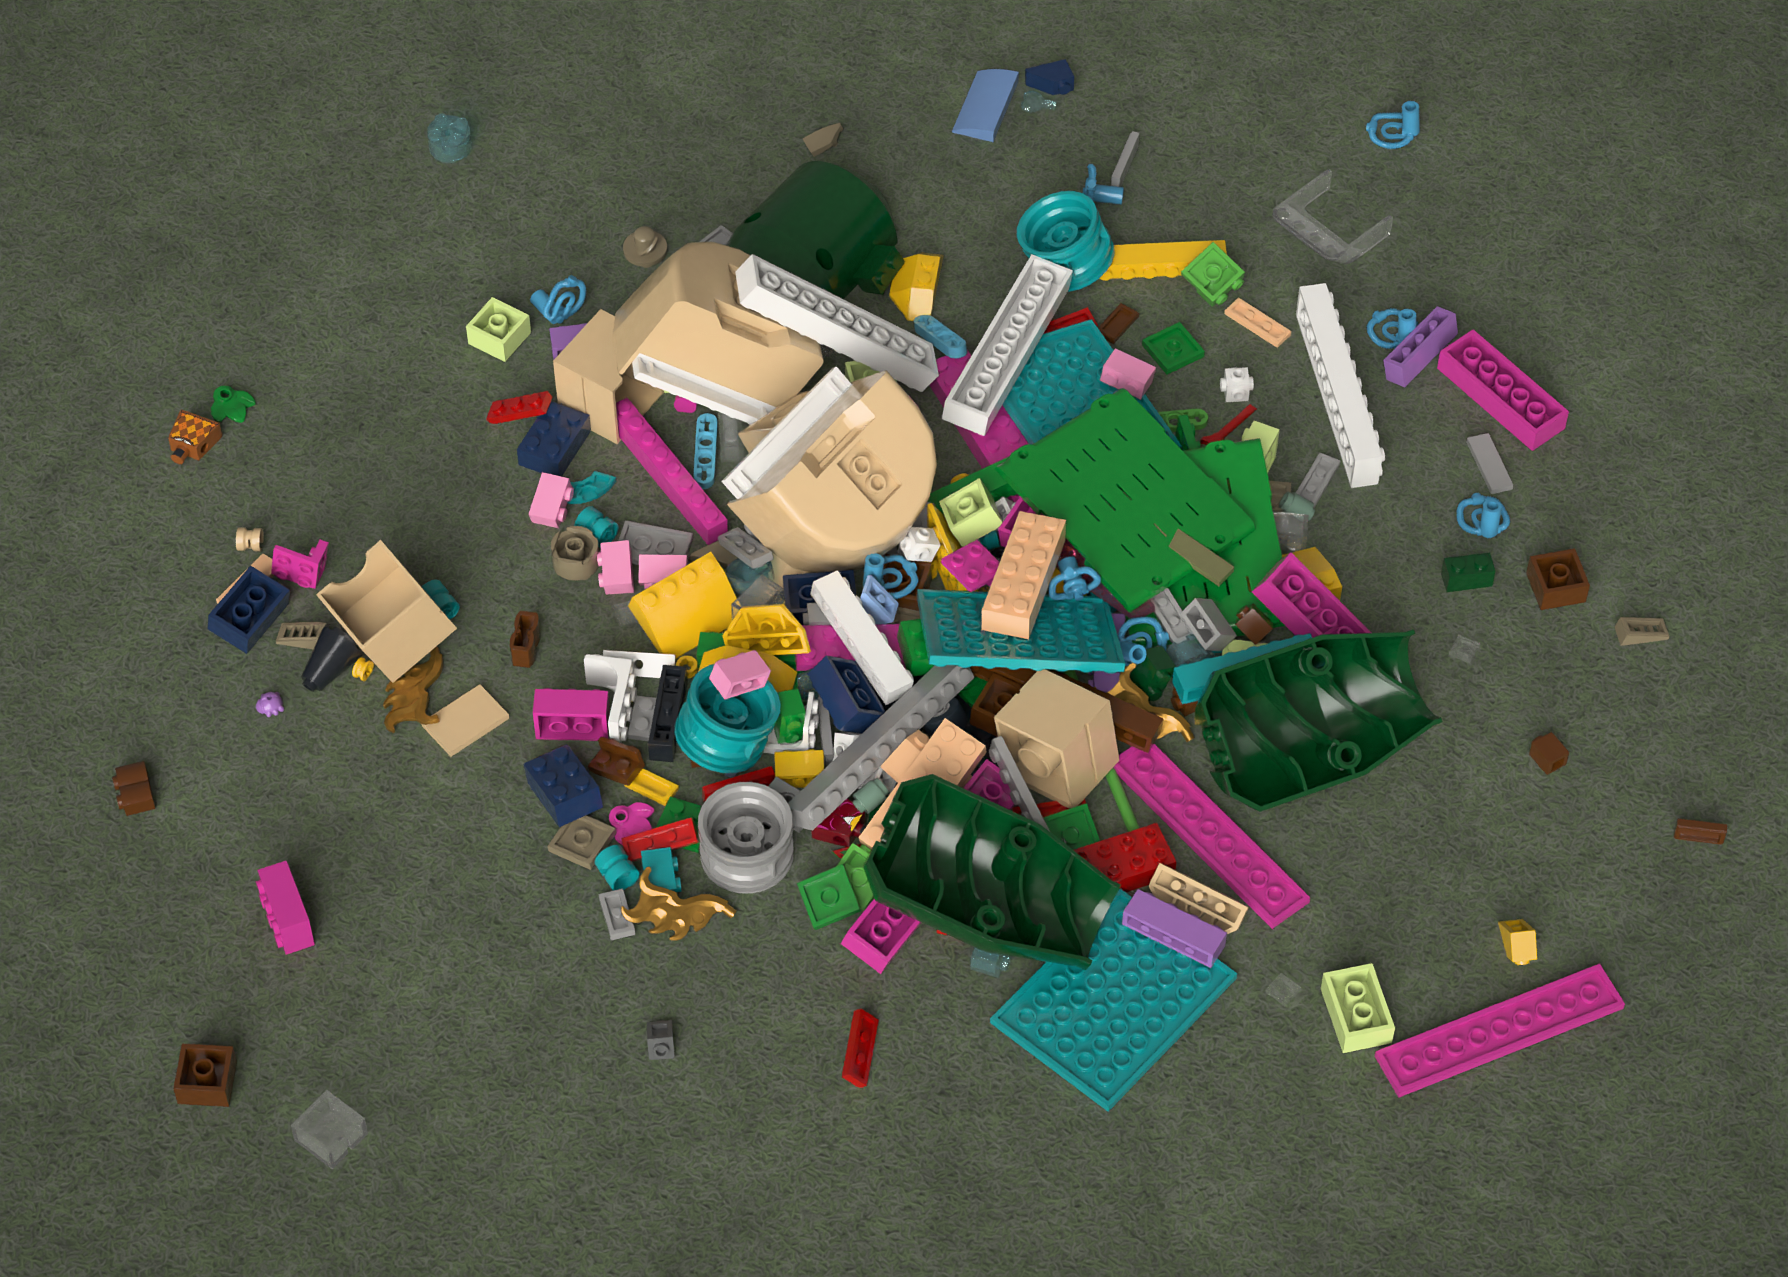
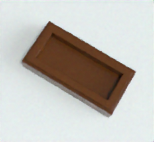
(1118, 322)
(1700, 831)

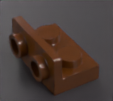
(617, 761)

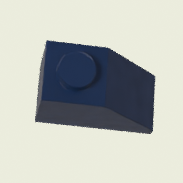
(1051, 78)

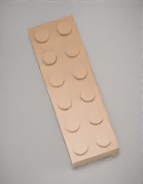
(1023, 575)
(948, 754)

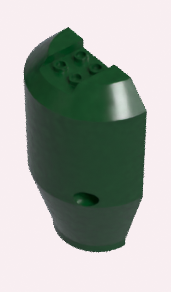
(819, 226)
(1310, 716)
(986, 875)

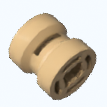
(249, 539)

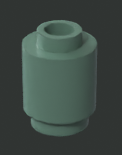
(1296, 504)
(870, 796)

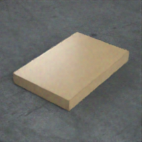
(466, 720)

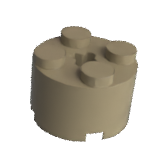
(575, 553)

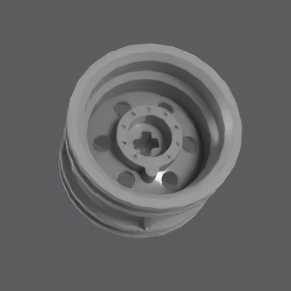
(747, 854)

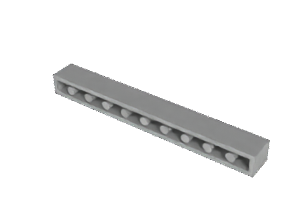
(877, 744)

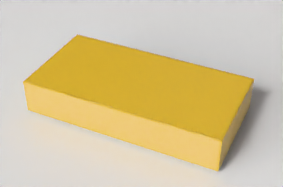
(653, 787)

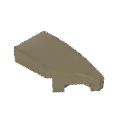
(823, 139)
(721, 554)

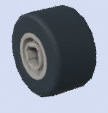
(951, 711)

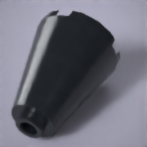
(330, 657)

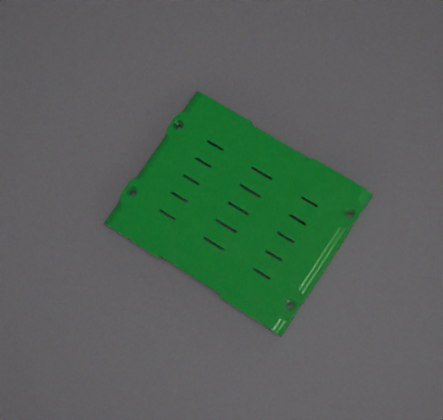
(1250, 488)
(1154, 567)

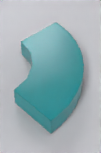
(591, 487)

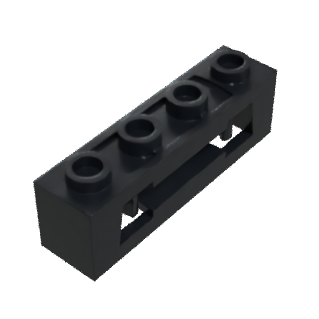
(667, 707)

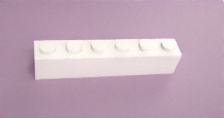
(862, 637)

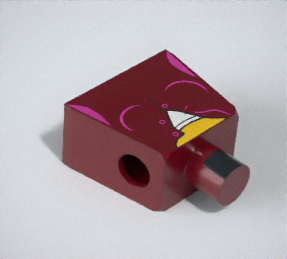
(841, 825)

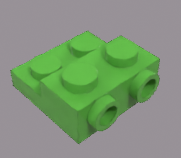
(1214, 275)
(853, 862)

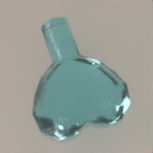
(1034, 102)

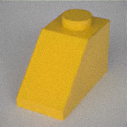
(1518, 941)

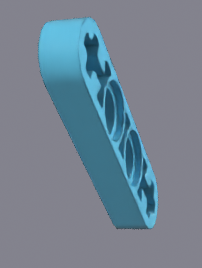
(940, 336)
(705, 451)

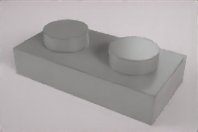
(641, 718)
(611, 907)

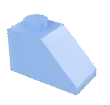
(878, 602)

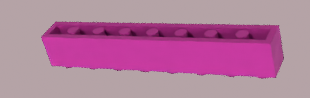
(669, 473)

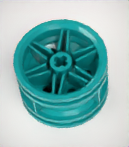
(1068, 233)
(725, 732)

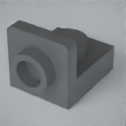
(660, 1040)

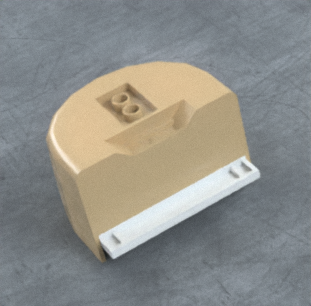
(703, 345)
(838, 475)

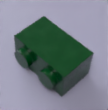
(878, 269)
(1468, 572)
(1153, 673)

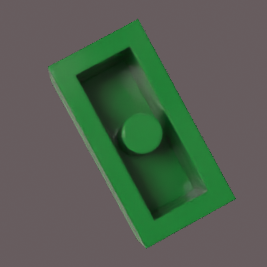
(913, 647)
(791, 717)

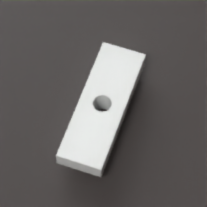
(651, 661)

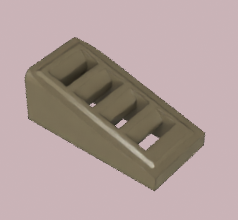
(1628, 636)
(300, 641)

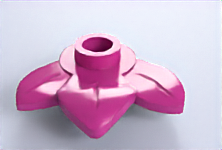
(634, 822)

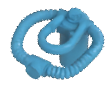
(1410, 126)
(1101, 193)
(553, 310)
(1405, 325)
(1490, 516)
(874, 566)
(1074, 584)
(1134, 652)

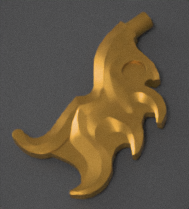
(410, 693)
(1131, 693)
(672, 913)

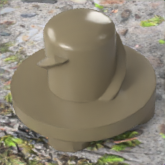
(645, 247)

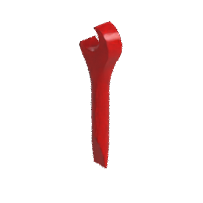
(1229, 427)

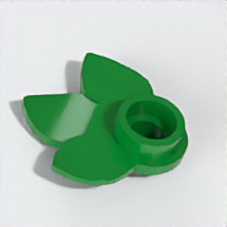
(233, 406)

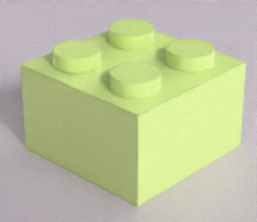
(498, 329)
(971, 512)

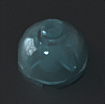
(743, 576)

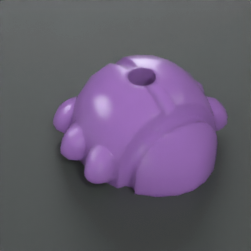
(270, 706)

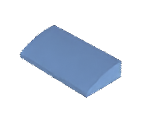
(986, 103)

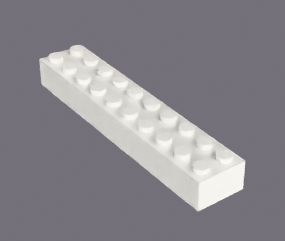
(836, 323)
(1007, 345)
(1339, 385)

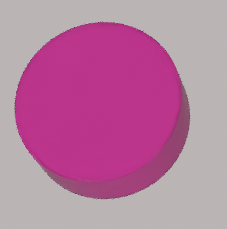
(684, 405)

